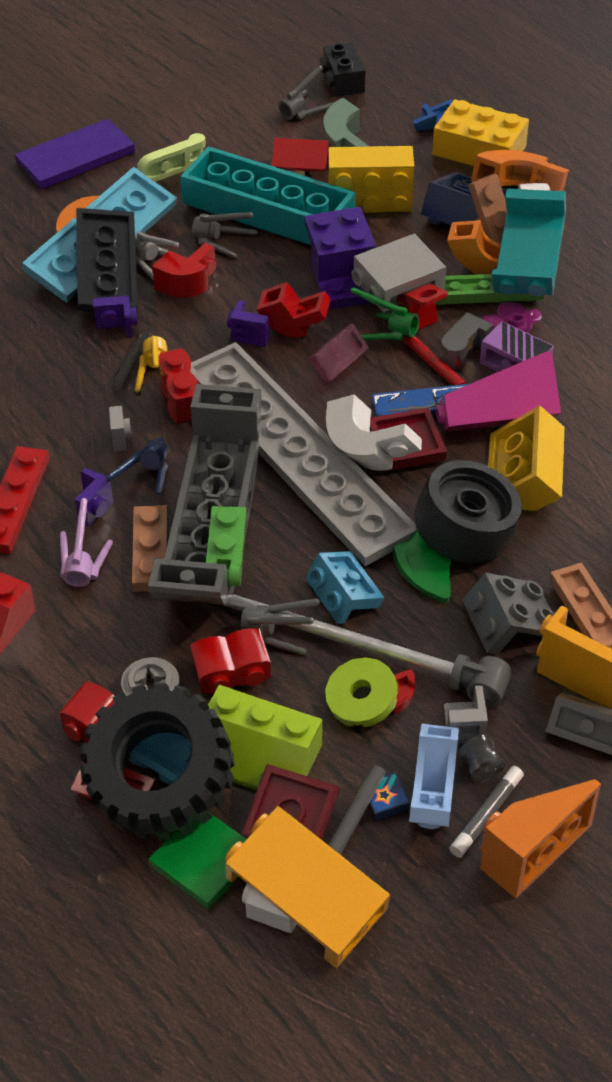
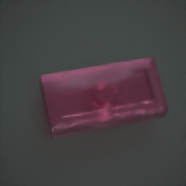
(338, 352)

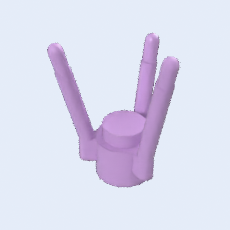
(78, 567)

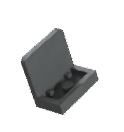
(503, 607)

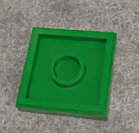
(198, 860)

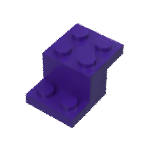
(334, 243)

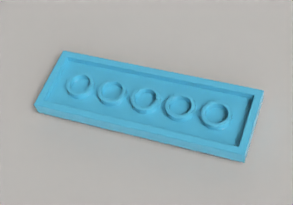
(55, 260)

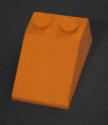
(535, 834)

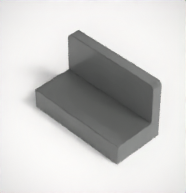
(582, 722)

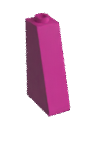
(502, 396)

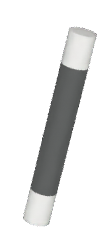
(487, 809)

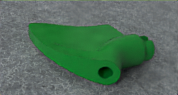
(423, 567)

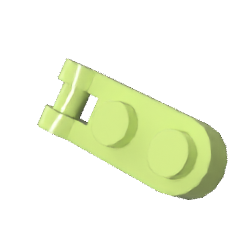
(172, 159)

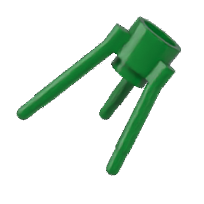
(400, 321)

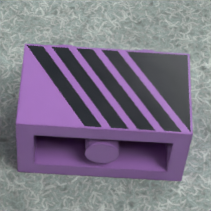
(510, 346)

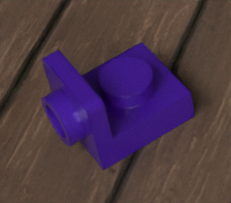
(115, 313)
(248, 327)

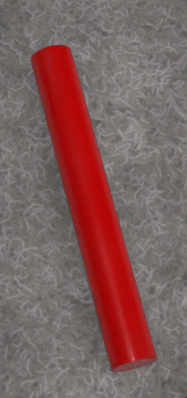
(434, 361)

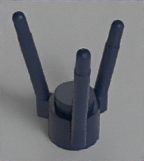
(152, 457)

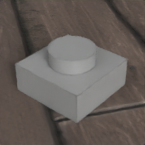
(119, 428)

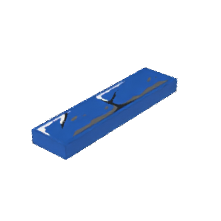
(410, 400)

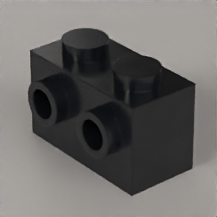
(343, 69)

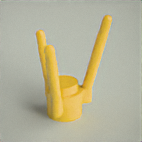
(151, 351)

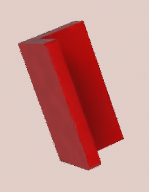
(300, 154)

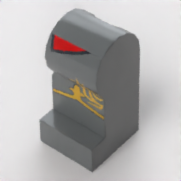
(463, 340)

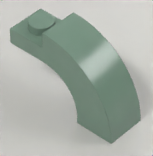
(341, 124)

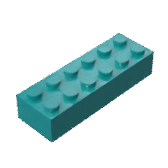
(276, 197)

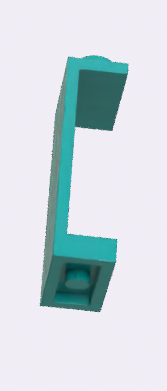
(530, 242)

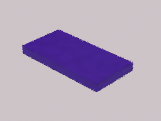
(74, 153)

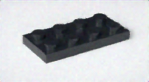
(105, 256)

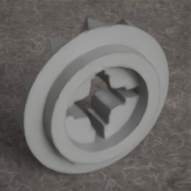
(159, 669)

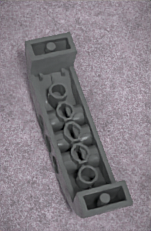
(216, 473)

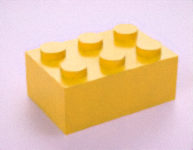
(474, 129)
(377, 174)

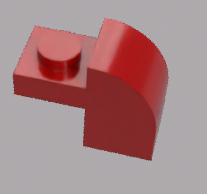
(182, 275)
(290, 314)

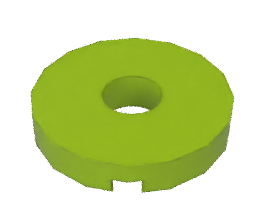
(357, 674)

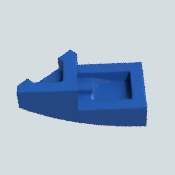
(431, 116)

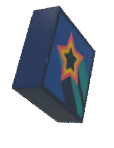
(389, 798)

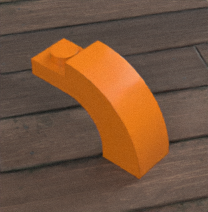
(519, 168)
(473, 247)

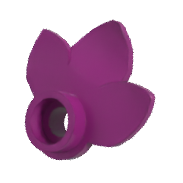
(514, 315)

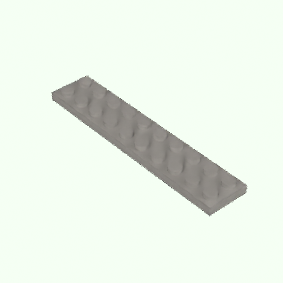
(310, 461)

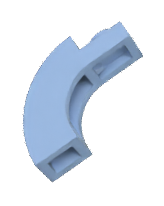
(434, 776)

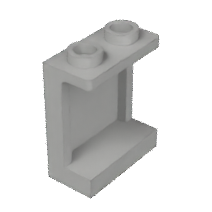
(397, 268)

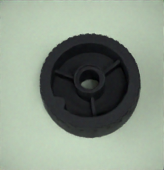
(467, 511)

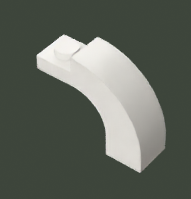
(350, 431)

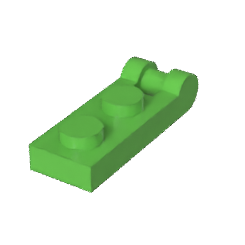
(227, 540)

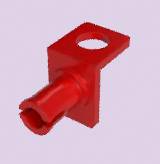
(422, 303)

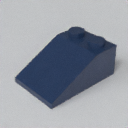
(450, 200)

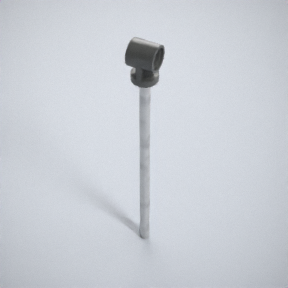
(489, 672)

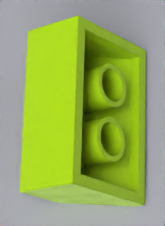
(265, 735)

